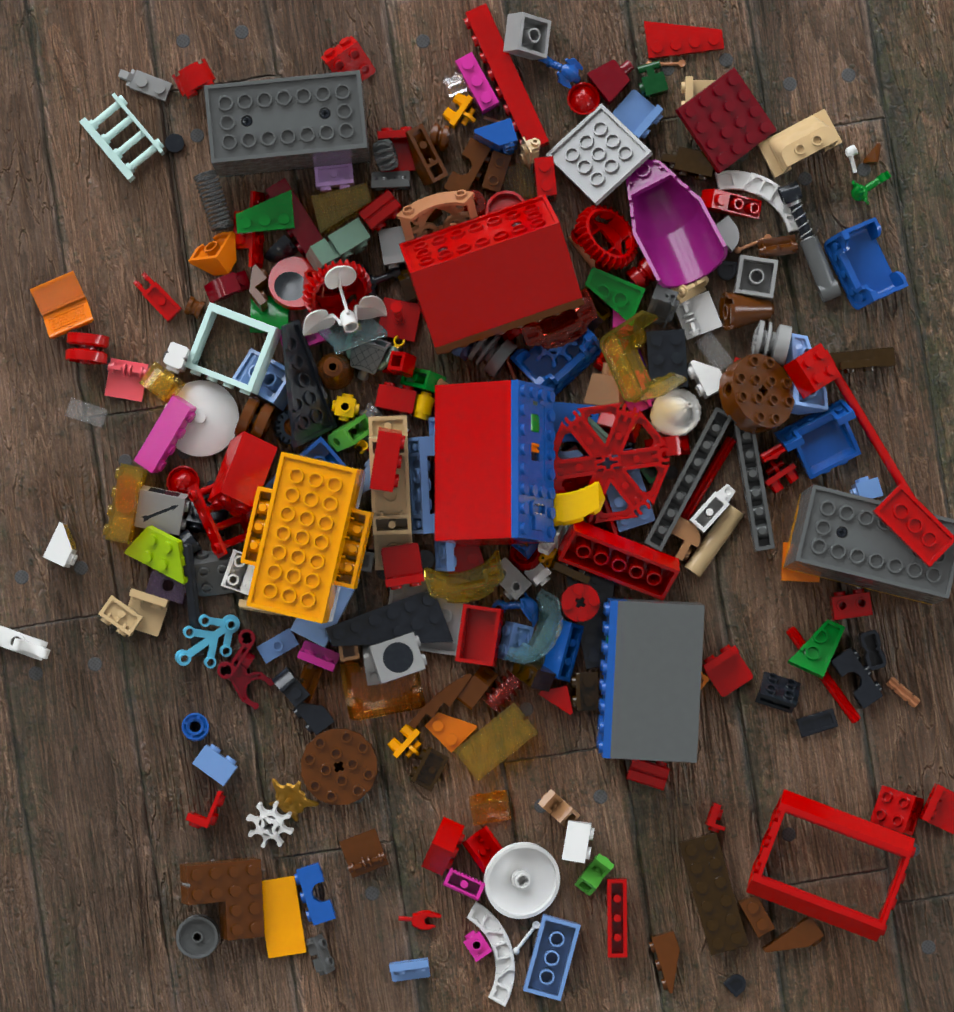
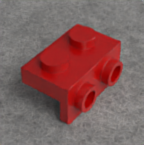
(482, 847)

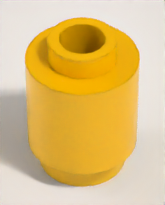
(423, 405)

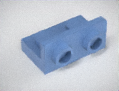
(514, 635)
(409, 969)

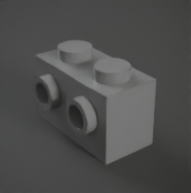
(514, 582)

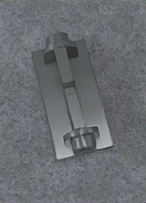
(318, 946)

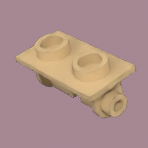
(529, 151)
(691, 290)

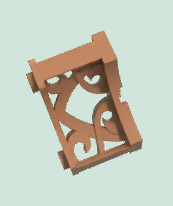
(421, 209)

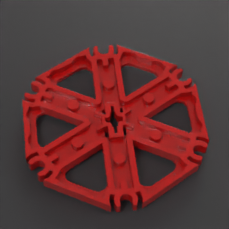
(614, 445)

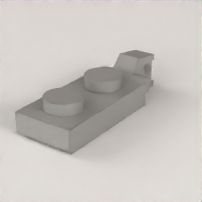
(146, 84)

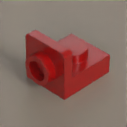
(715, 814)

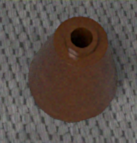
(743, 310)
(336, 378)

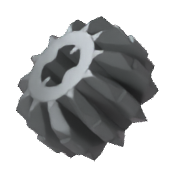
(385, 155)

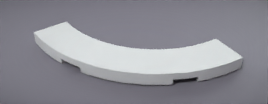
(759, 186)
(502, 952)

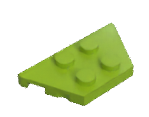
(159, 552)

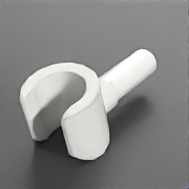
(850, 152)

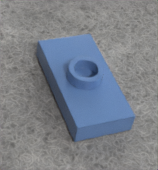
(277, 645)

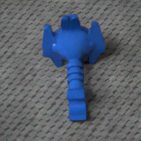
(569, 71)
(527, 605)

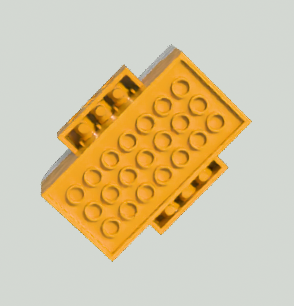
(306, 538)

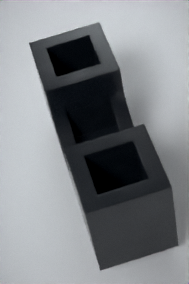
(867, 690)

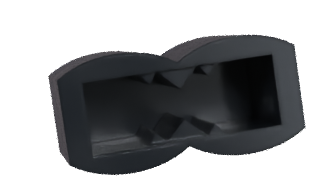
(873, 656)

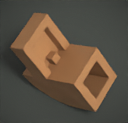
(688, 534)
(558, 808)

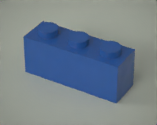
(564, 653)

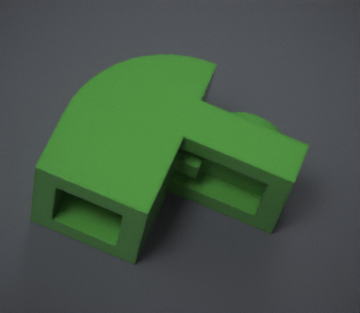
(594, 874)

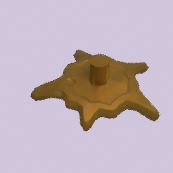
(291, 798)

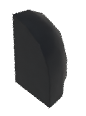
(280, 250)

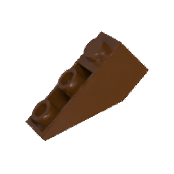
(667, 953)

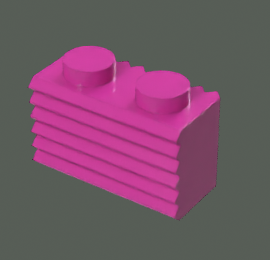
(464, 883)

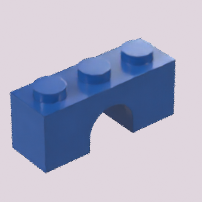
(318, 910)

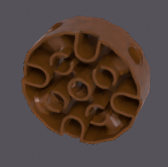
(756, 393)
(343, 785)

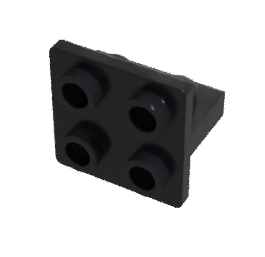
(778, 692)

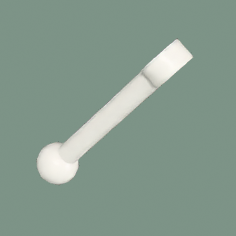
(535, 925)

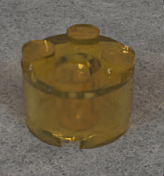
(161, 382)

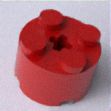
(194, 78)
(579, 591)

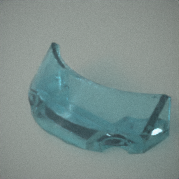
(546, 632)

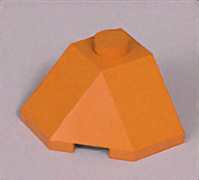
(217, 256)

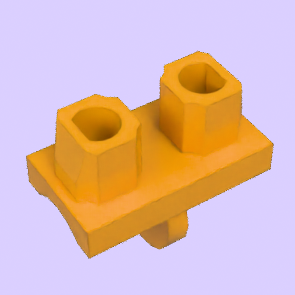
(454, 117)
(398, 747)

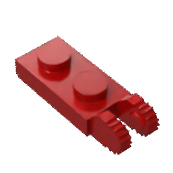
(159, 298)

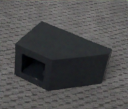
(316, 717)

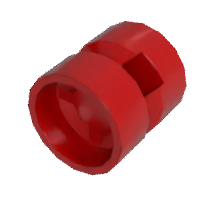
(641, 274)

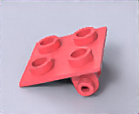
(124, 379)

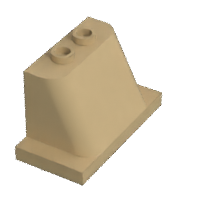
(799, 142)

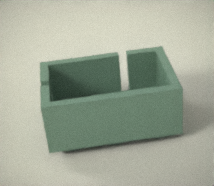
(342, 244)

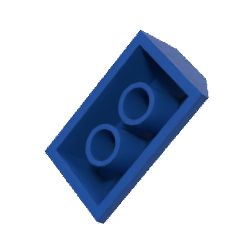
(498, 136)

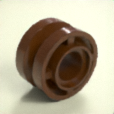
(440, 136)

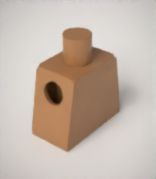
(603, 388)

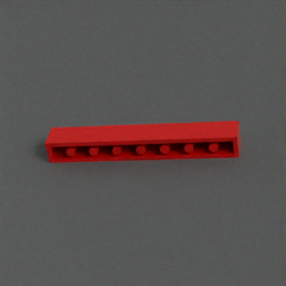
(504, 74)

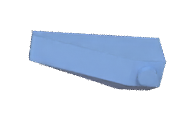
(816, 401)

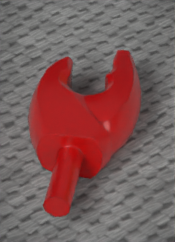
(418, 919)

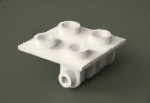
(698, 315)

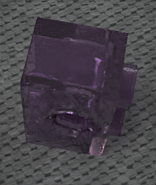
(156, 587)

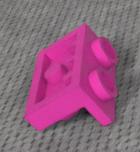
(318, 655)

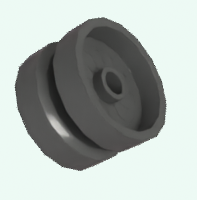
(206, 928)

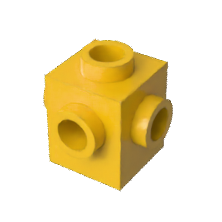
(345, 415)

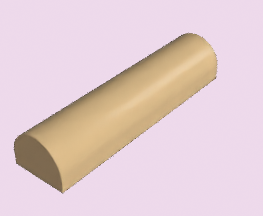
(714, 540)

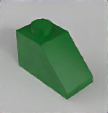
(423, 380)

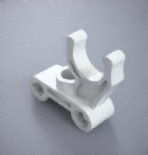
(26, 645)

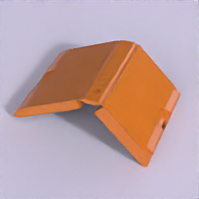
(62, 304)

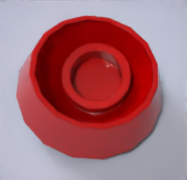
(583, 98)
(182, 478)
(521, 562)

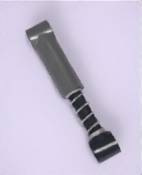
(812, 249)

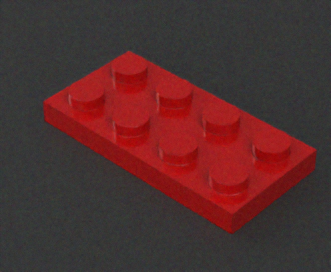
(914, 525)

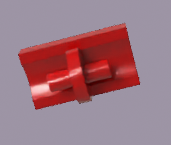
(773, 482)

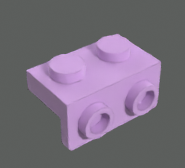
(333, 177)

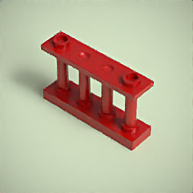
(218, 546)

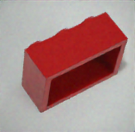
(387, 459)
(479, 635)

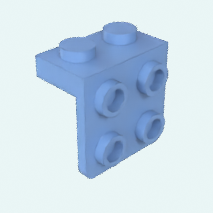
(638, 114)

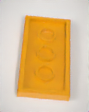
(282, 917)

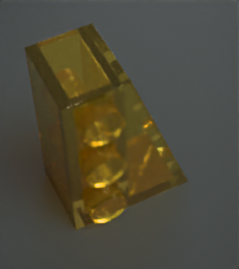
(339, 205)

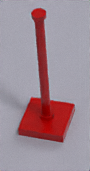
(401, 319)

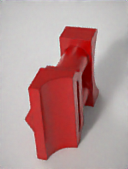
(772, 453)

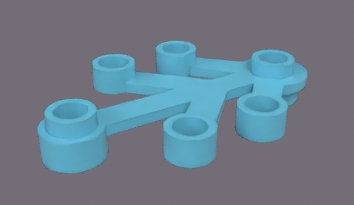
(210, 639)

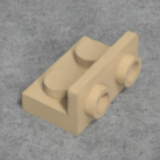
(120, 616)

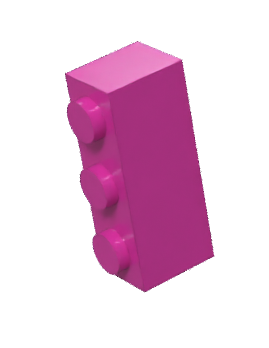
(477, 83)

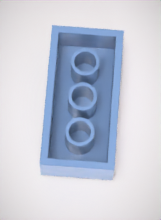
(619, 504)
(551, 957)

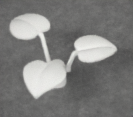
(368, 306)

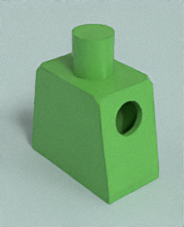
(343, 438)

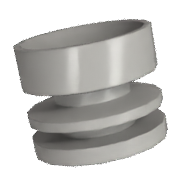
(772, 342)

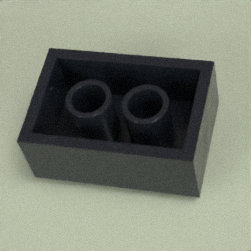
(666, 354)

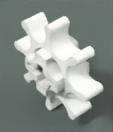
(269, 831)

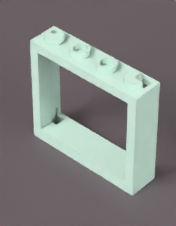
(262, 363)

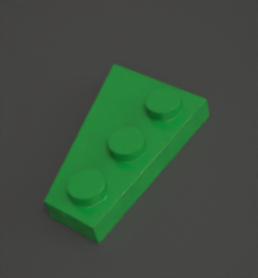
(267, 216)
(616, 292)
(818, 650)

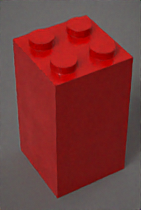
(240, 473)

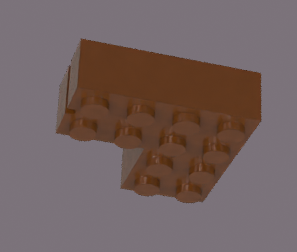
(236, 888)

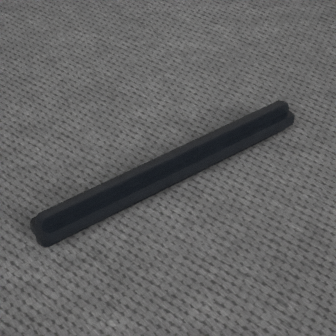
(192, 593)

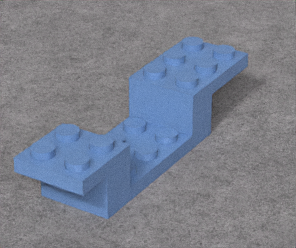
(420, 485)

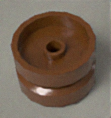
(255, 420)

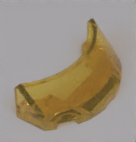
(465, 585)

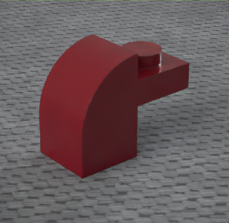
(226, 286)

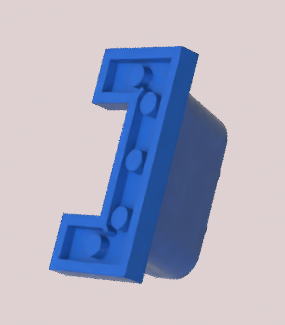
(822, 439)

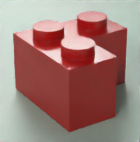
(444, 846)

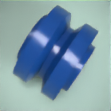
(192, 718)

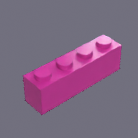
(165, 434)

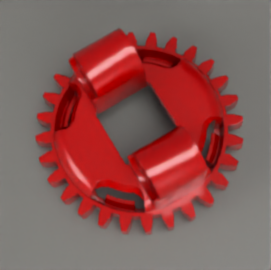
(614, 231)
(315, 285)

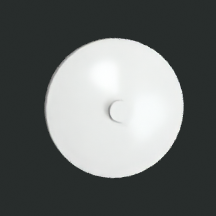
(214, 419)
(521, 880)

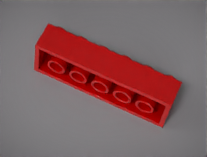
(618, 559)

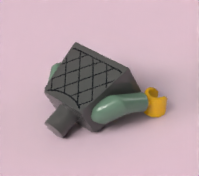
(372, 356)

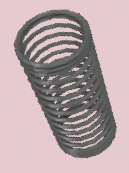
(210, 175)

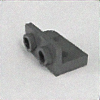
(390, 180)

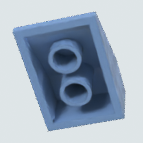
(274, 384)

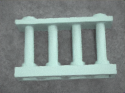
(116, 154)

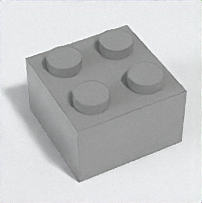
(527, 36)
(756, 277)

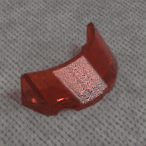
(561, 329)

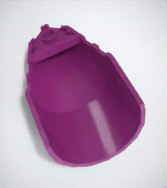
(672, 226)

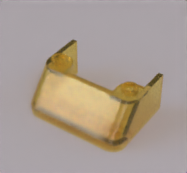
(626, 365)

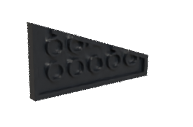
(307, 400)

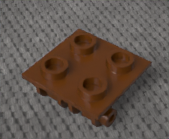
(363, 853)

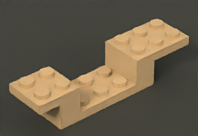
(391, 509)

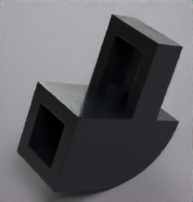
(290, 686)

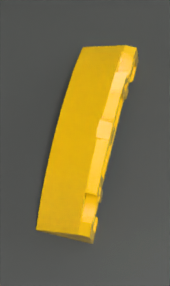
(575, 505)

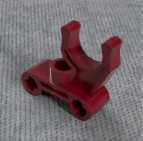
(239, 664)

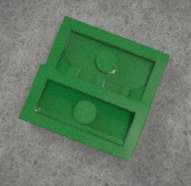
(274, 315)

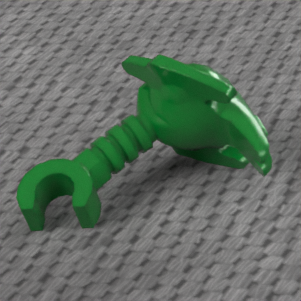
(860, 192)

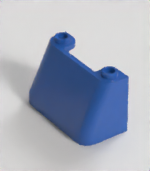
(862, 265)
(558, 377)

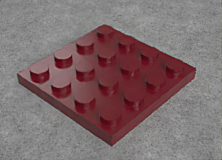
(725, 120)

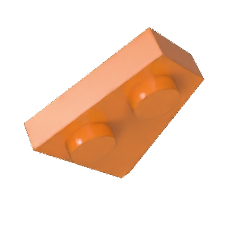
(450, 730)

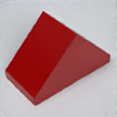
(560, 697)

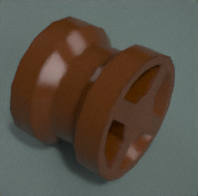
(195, 307)

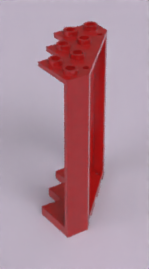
(815, 905)

